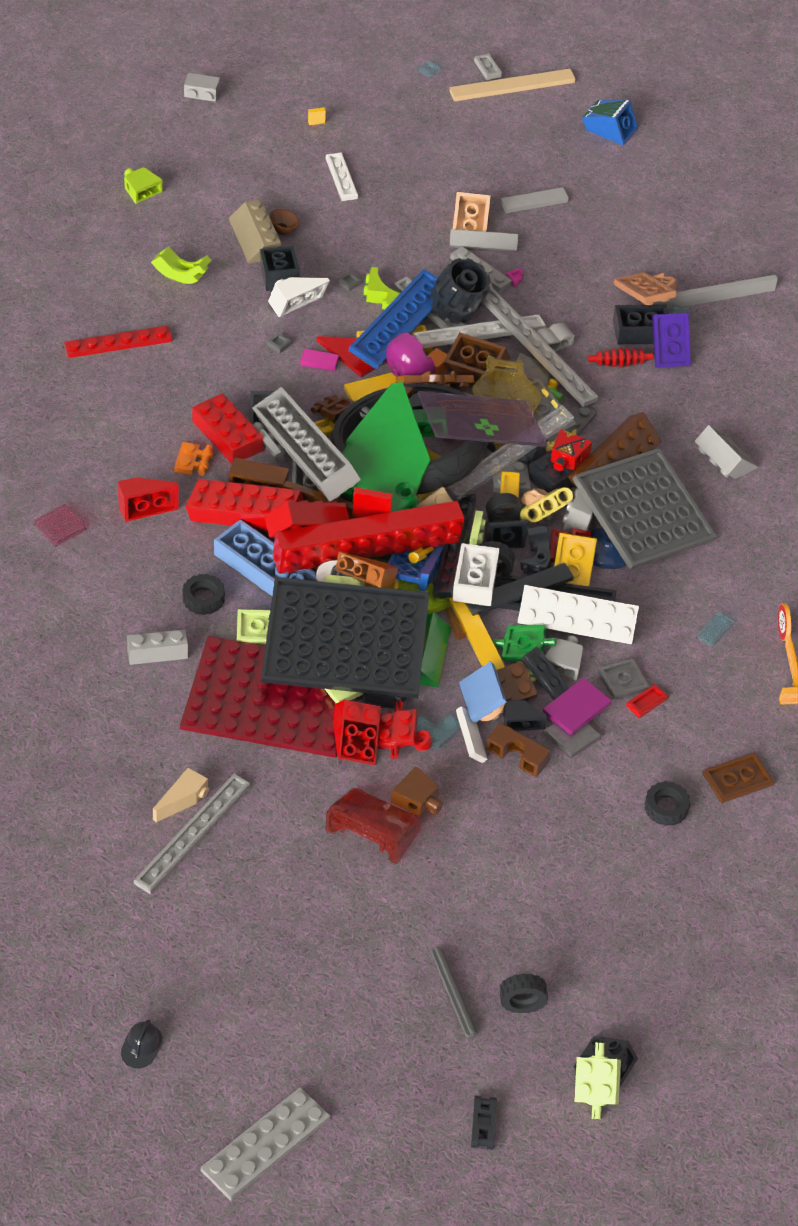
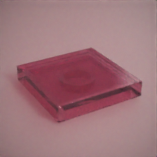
(60, 525)

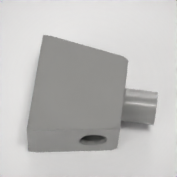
(566, 657)

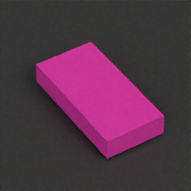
(319, 359)

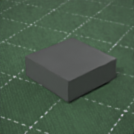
(349, 281)
(278, 342)

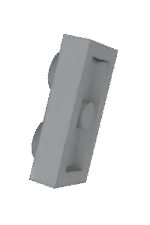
(487, 66)

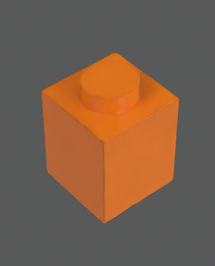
(438, 358)

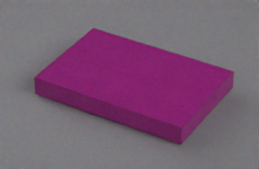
(577, 706)

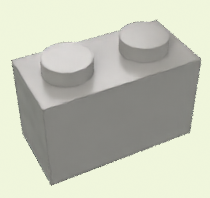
(202, 87)

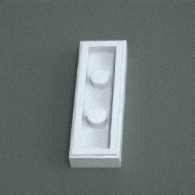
(471, 736)

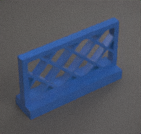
(425, 571)

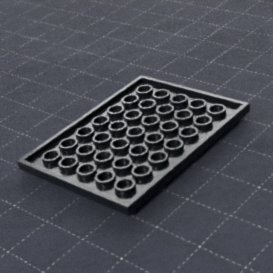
(345, 637)

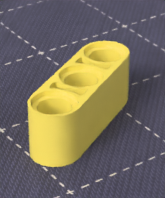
(554, 504)

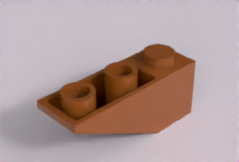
(367, 569)

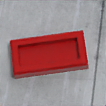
(647, 701)

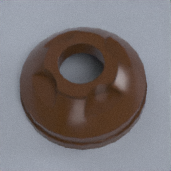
(284, 218)

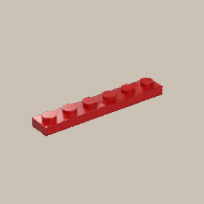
(118, 341)

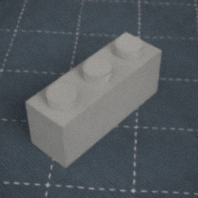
(157, 647)

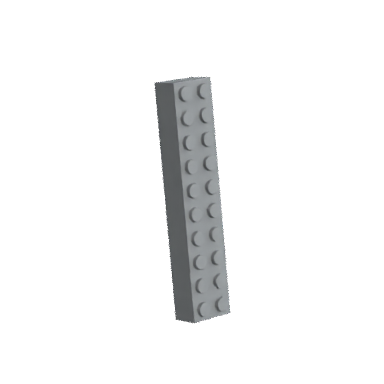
(306, 444)

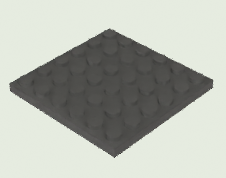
(644, 508)

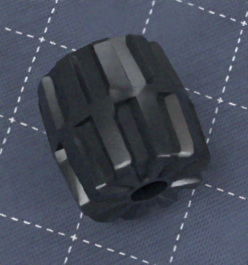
(460, 290)

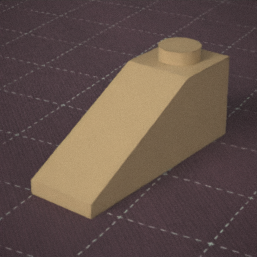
(182, 795)

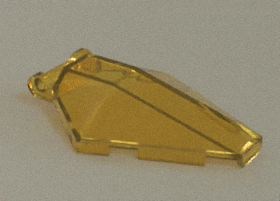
(506, 384)

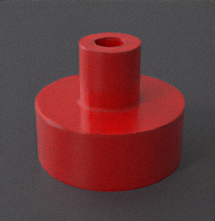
(423, 740)

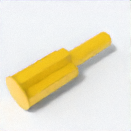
(420, 554)

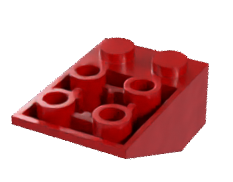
(356, 731)

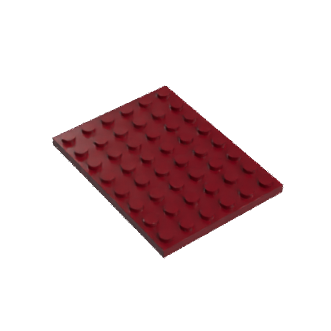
(236, 705)

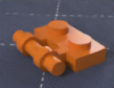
(188, 456)

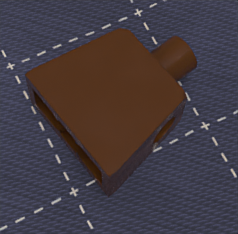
(416, 793)

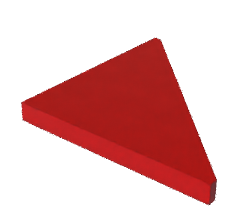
(340, 346)

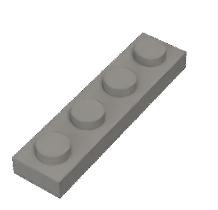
(498, 280)

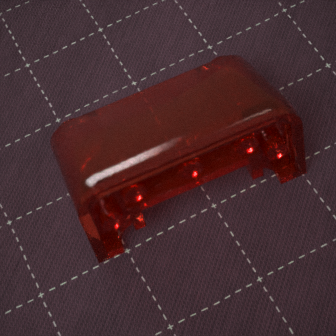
(375, 821)

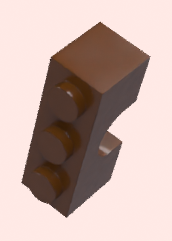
(506, 740)

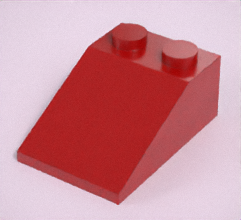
(146, 497)

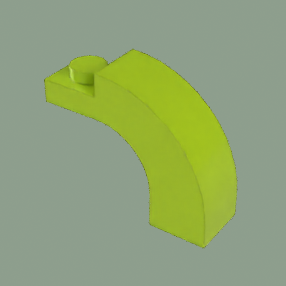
(178, 269)

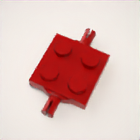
(397, 729)

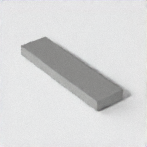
(534, 200)
(483, 240)

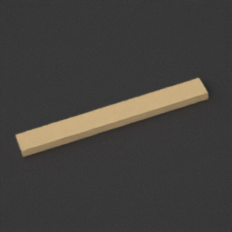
(512, 84)

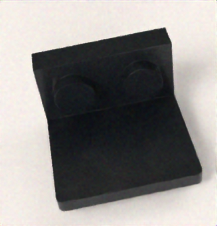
(613, 1049)

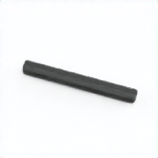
(453, 992)

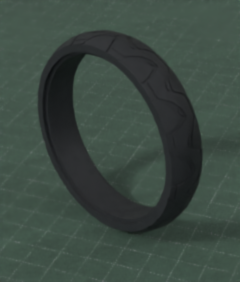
(441, 471)

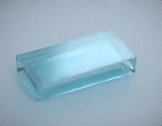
(715, 629)

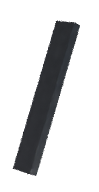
(514, 590)

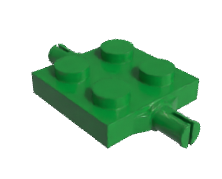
(521, 640)

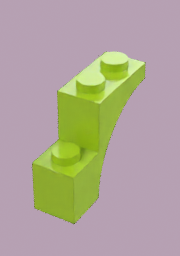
(377, 291)

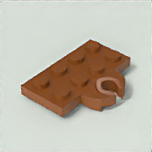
(445, 380)

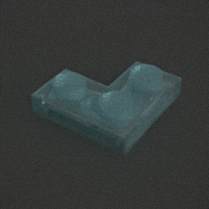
(441, 732)

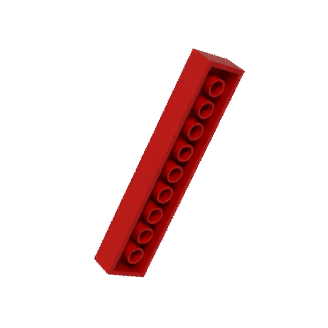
(368, 536)

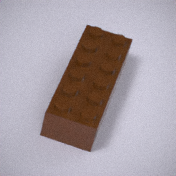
(628, 440)

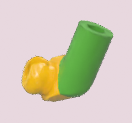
(551, 385)

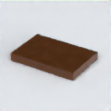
(738, 777)

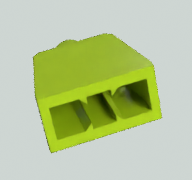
(142, 184)

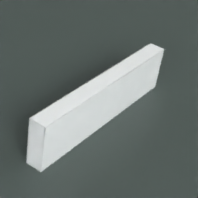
(341, 176)

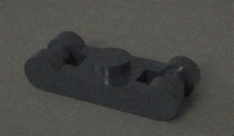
(483, 1122)

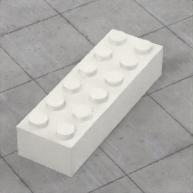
(578, 614)

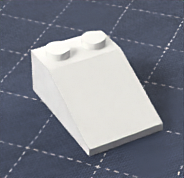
(296, 293)
(475, 574)

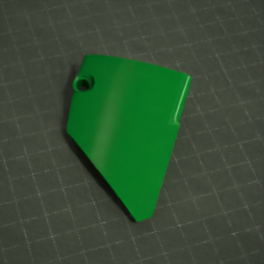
(389, 450)

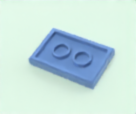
(482, 692)

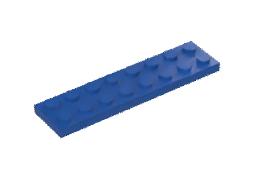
(401, 316)

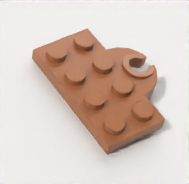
(648, 288)

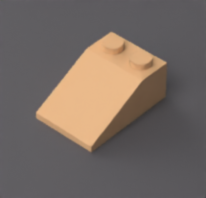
(471, 212)

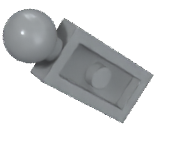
(268, 440)

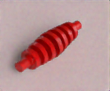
(620, 357)

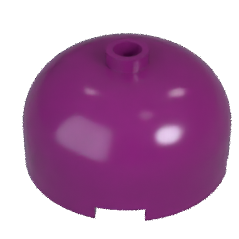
(407, 357)

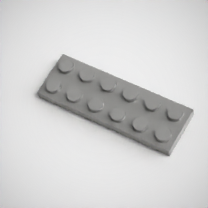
(265, 1143)

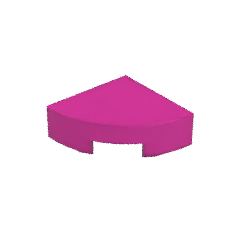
(515, 276)

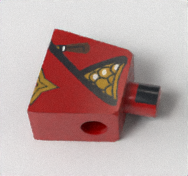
(569, 450)

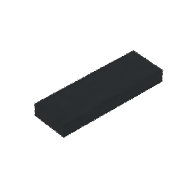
(545, 673)

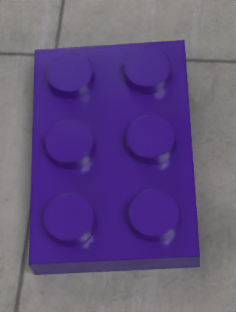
(671, 340)

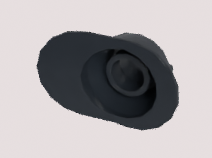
(141, 1045)

